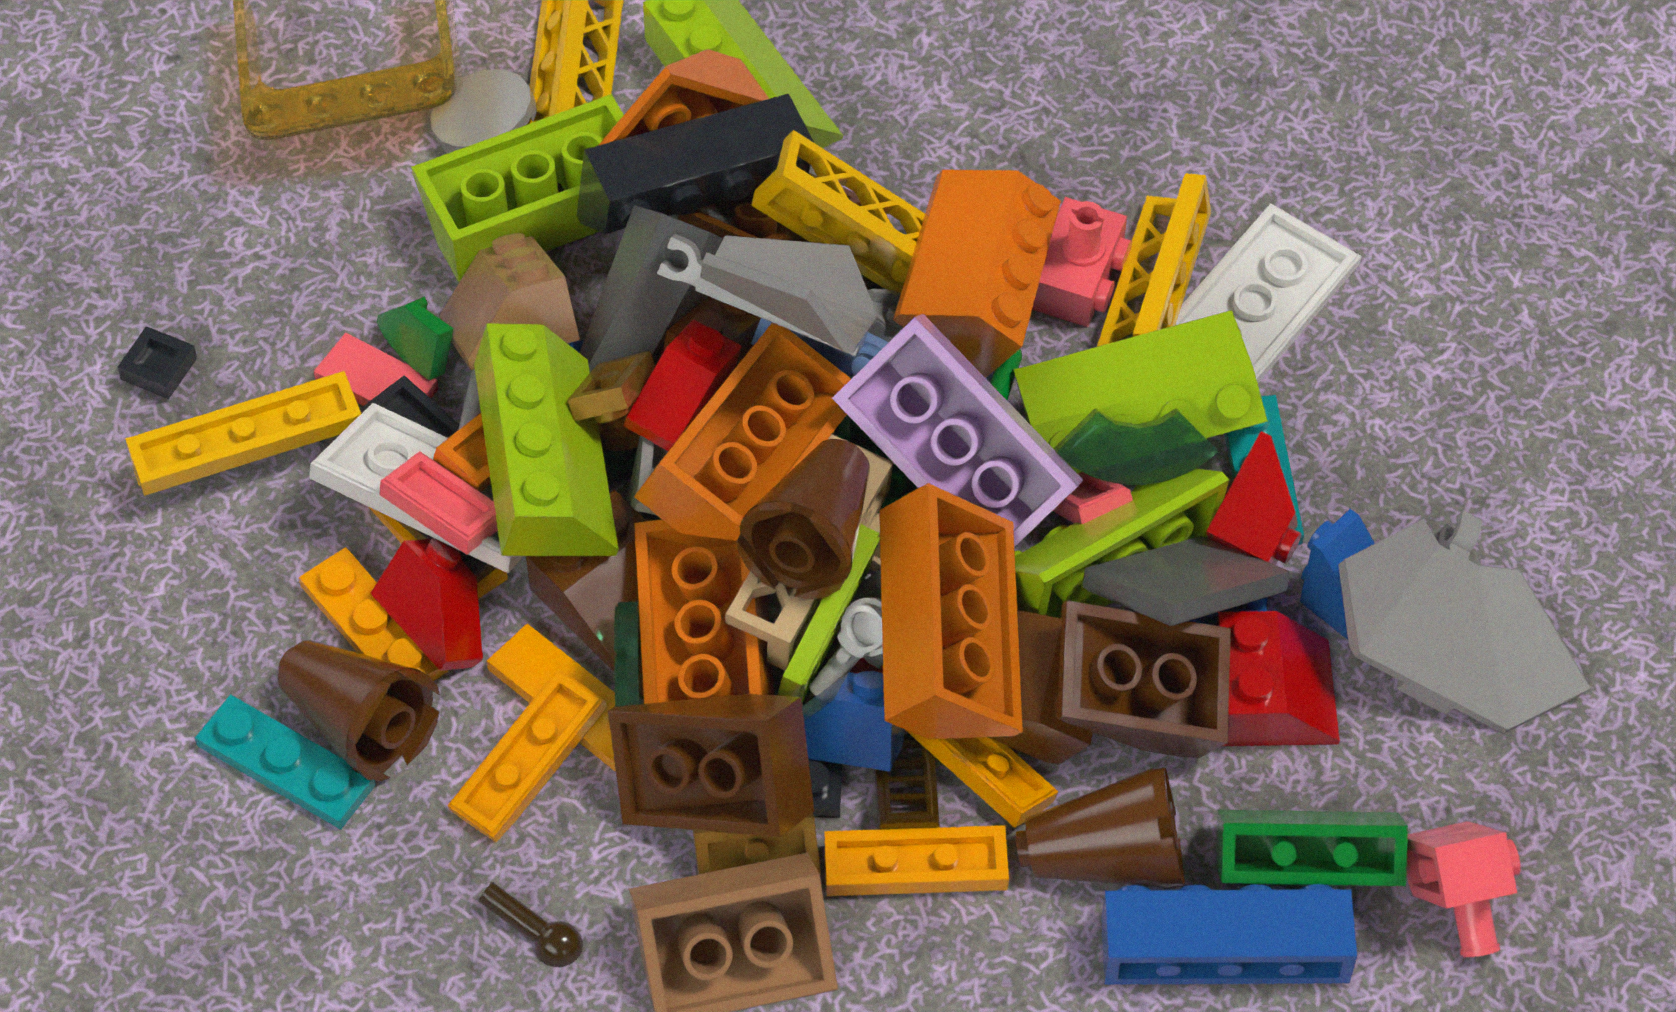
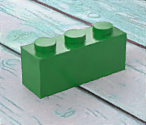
(1311, 847)

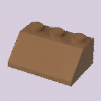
(509, 286)
(735, 937)

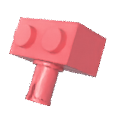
(1080, 260)
(1463, 870)

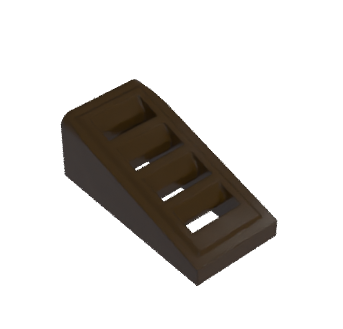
(884, 800)

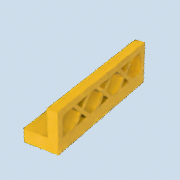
(563, 58)
(824, 214)
(1174, 265)
(242, 433)

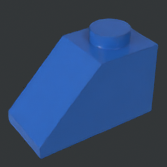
(849, 725)

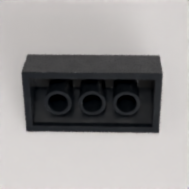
(686, 164)

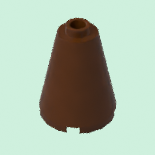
(809, 522)
(361, 704)
(1109, 835)

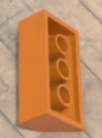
(980, 261)
(747, 437)
(682, 612)
(949, 618)

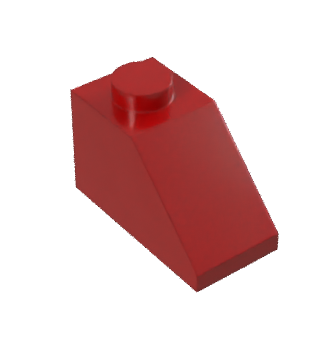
(682, 384)
(1258, 508)
(434, 602)

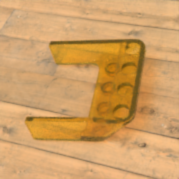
(345, 100)

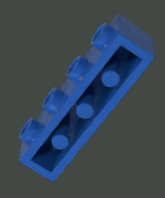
(1228, 935)

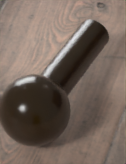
(555, 942)

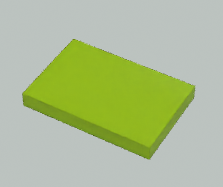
(828, 621)

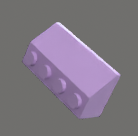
(955, 429)

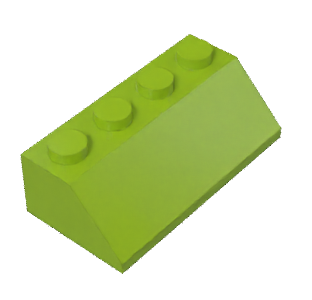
(724, 26)
(512, 184)
(1139, 379)
(540, 461)
(1155, 518)

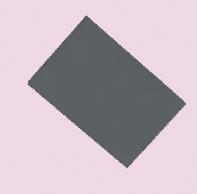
(1185, 580)

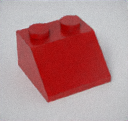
(1278, 682)

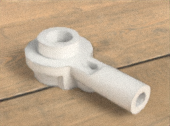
(858, 638)

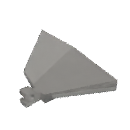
(789, 283)
(1456, 627)

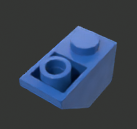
(1321, 576)

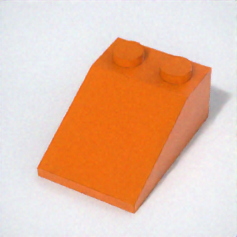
(688, 91)

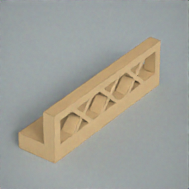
(797, 613)

